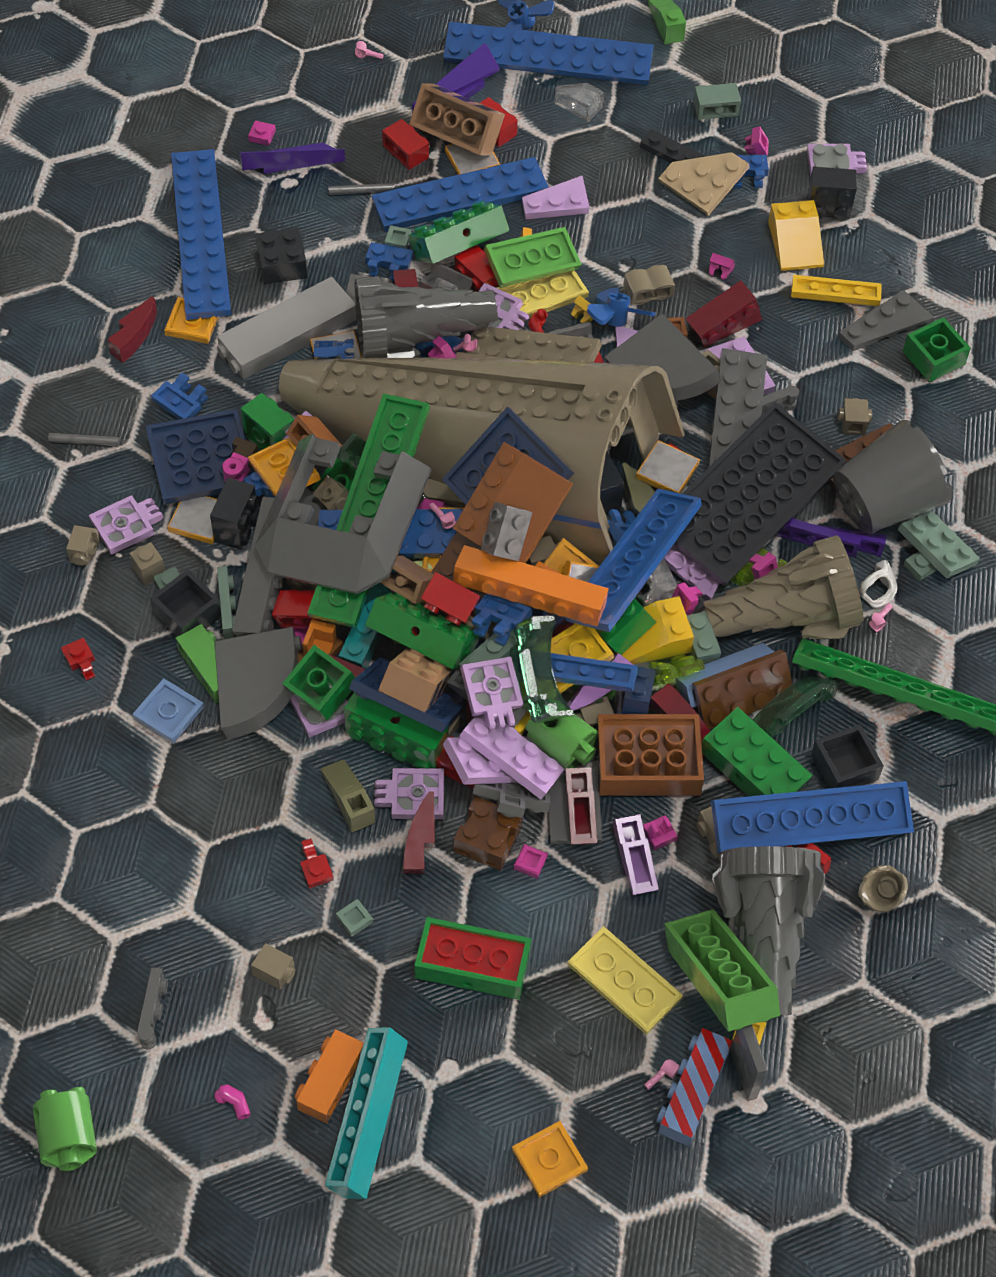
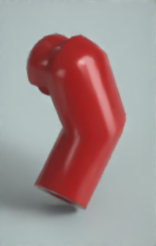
(537, 320)

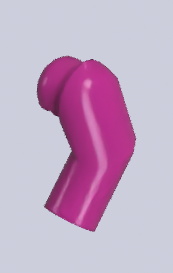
(235, 1097)

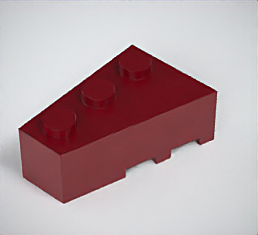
(725, 315)

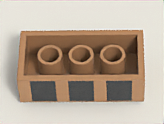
(456, 119)
(416, 679)

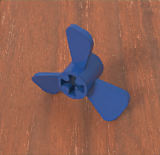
(523, 16)
(613, 308)

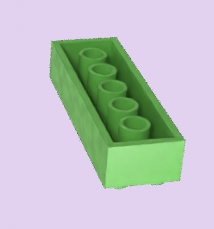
(722, 970)

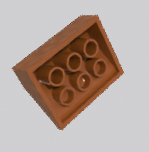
(519, 483)
(649, 755)

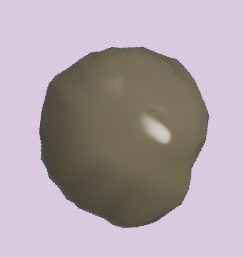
(883, 888)

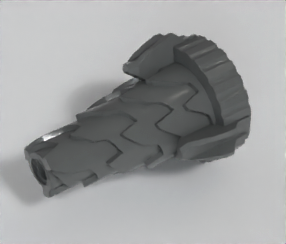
(398, 317)
(770, 897)

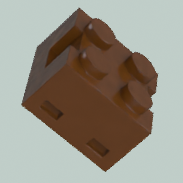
(487, 834)

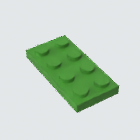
(532, 257)

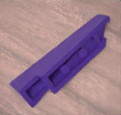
(468, 76)
(291, 157)
(852, 539)

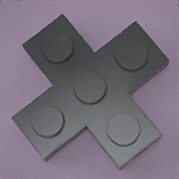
(512, 798)

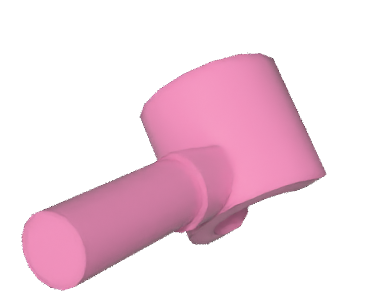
(361, 51)
(468, 345)
(447, 519)
(877, 621)
(669, 1068)

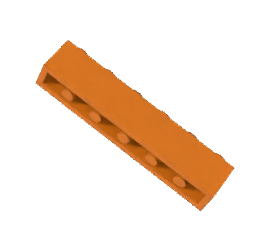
(530, 585)

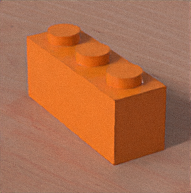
(329, 1076)

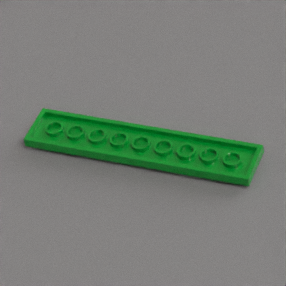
(394, 429)
(897, 684)

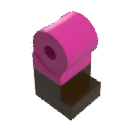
(238, 465)

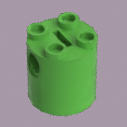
(564, 740)
(64, 1128)

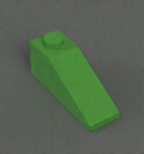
(668, 20)
(198, 651)

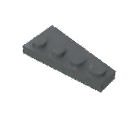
(884, 321)

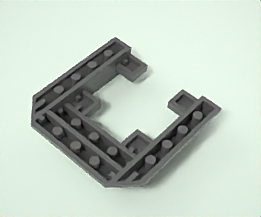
(334, 557)

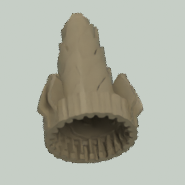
(808, 591)

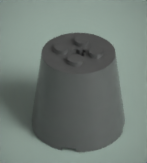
(893, 479)

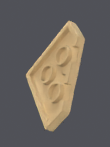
(704, 179)

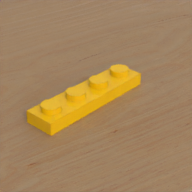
(836, 290)

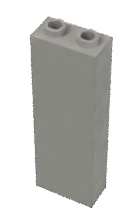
(286, 328)

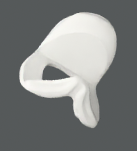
(885, 574)

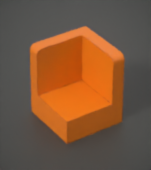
(321, 635)

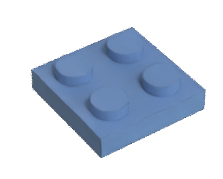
(168, 710)

